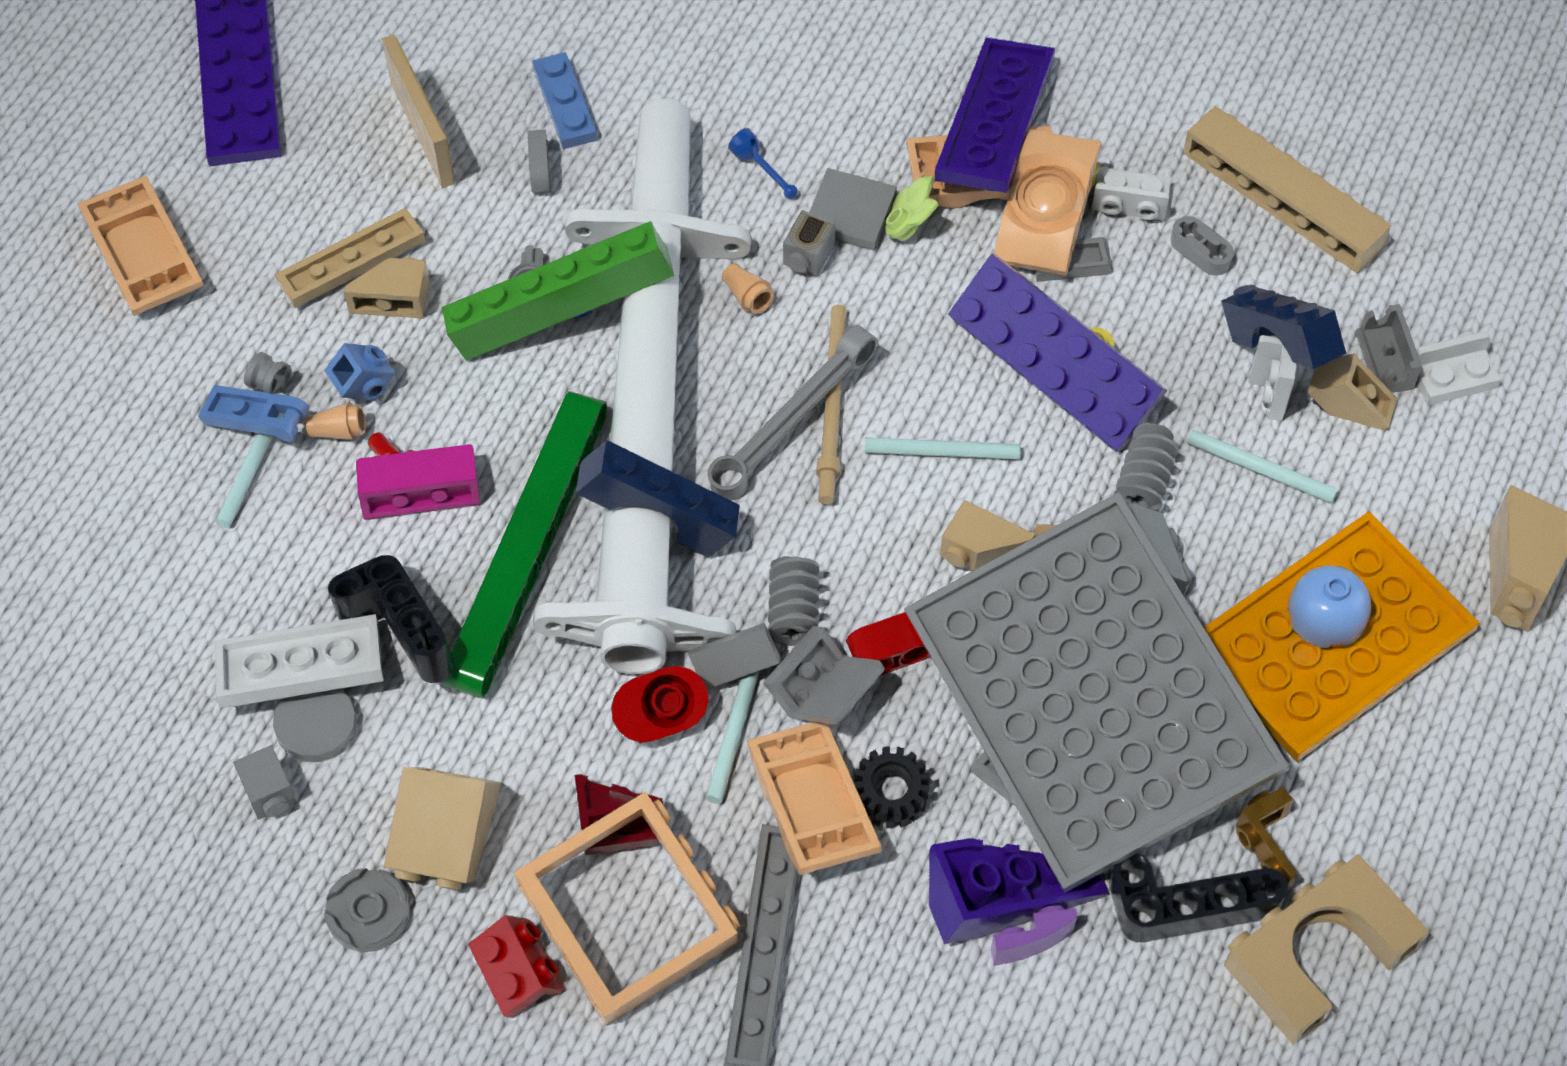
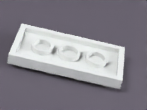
(298, 661)

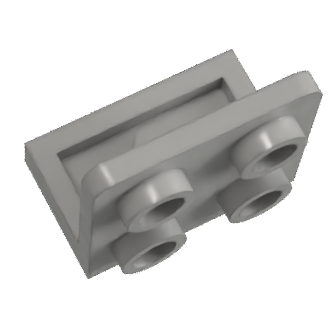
(821, 682)

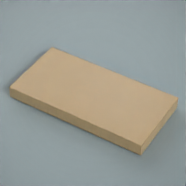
(418, 111)

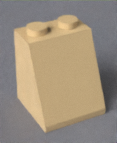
(1525, 556)
(440, 826)

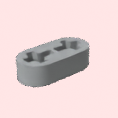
(538, 161)
(1202, 245)

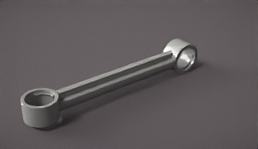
(851, 352)

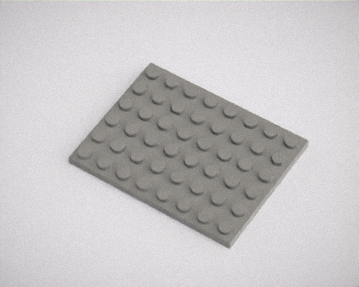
(1095, 691)

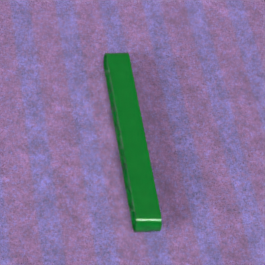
(525, 544)

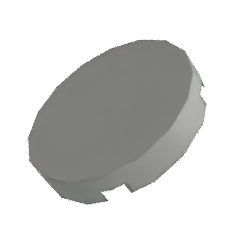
(315, 724)
(367, 910)

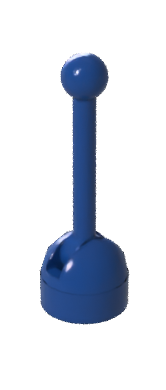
(747, 146)

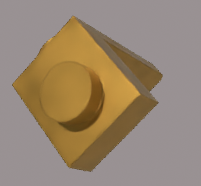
(1260, 813)

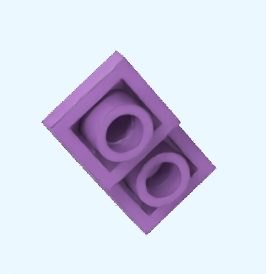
(1046, 930)

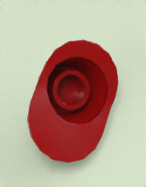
(659, 704)

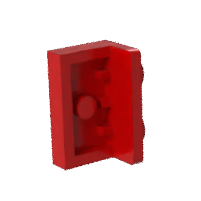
(515, 964)

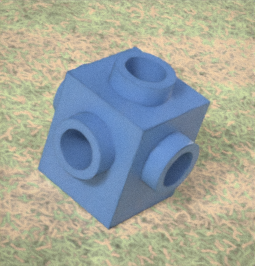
(360, 371)

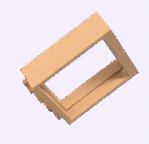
(700, 883)

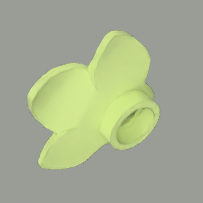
(911, 209)

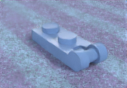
(253, 411)

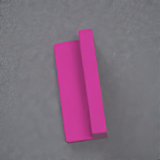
(417, 481)

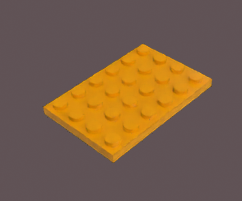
(1316, 691)

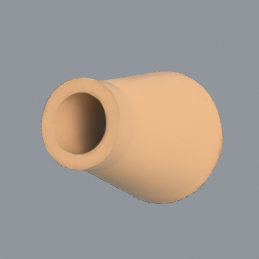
(750, 290)
(339, 422)

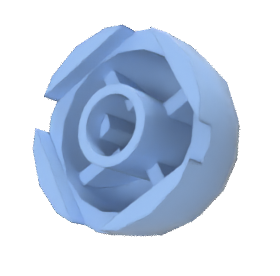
(1329, 606)

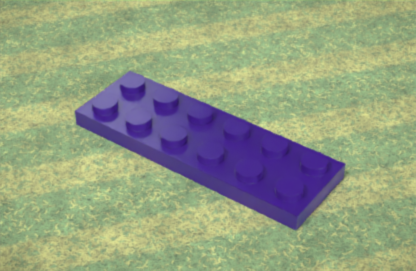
(237, 81)
(995, 115)
(1057, 352)

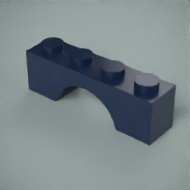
(1304, 328)
(622, 478)

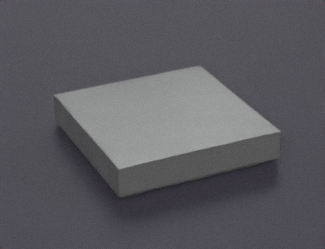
(855, 205)

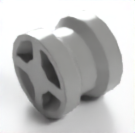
(267, 374)

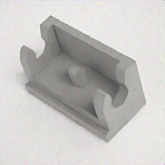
(1389, 349)

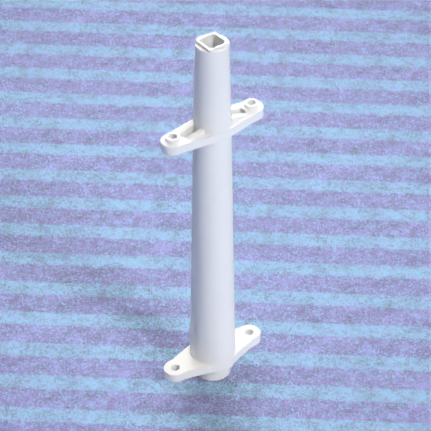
(632, 588)

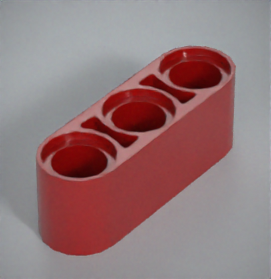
(889, 641)

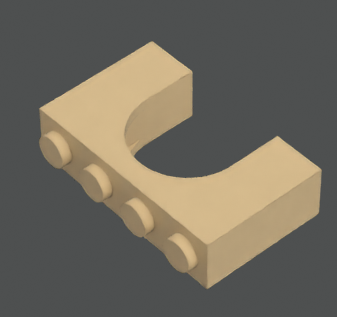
(1347, 897)

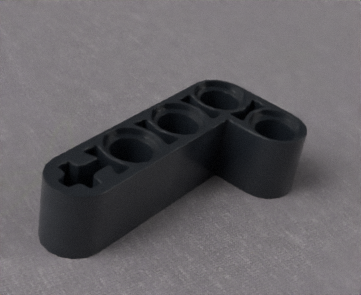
(386, 589)
(1197, 895)

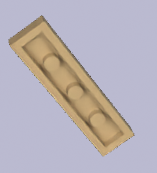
(350, 257)

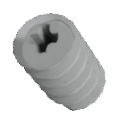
(1147, 466)
(792, 599)

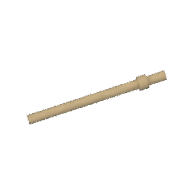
(828, 463)

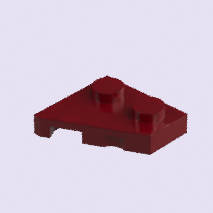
(600, 800)

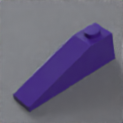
(994, 888)

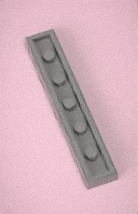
(762, 953)

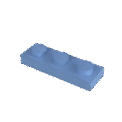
(564, 100)

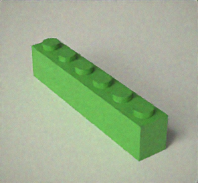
(557, 291)

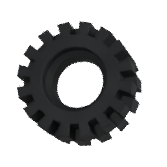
(898, 765)

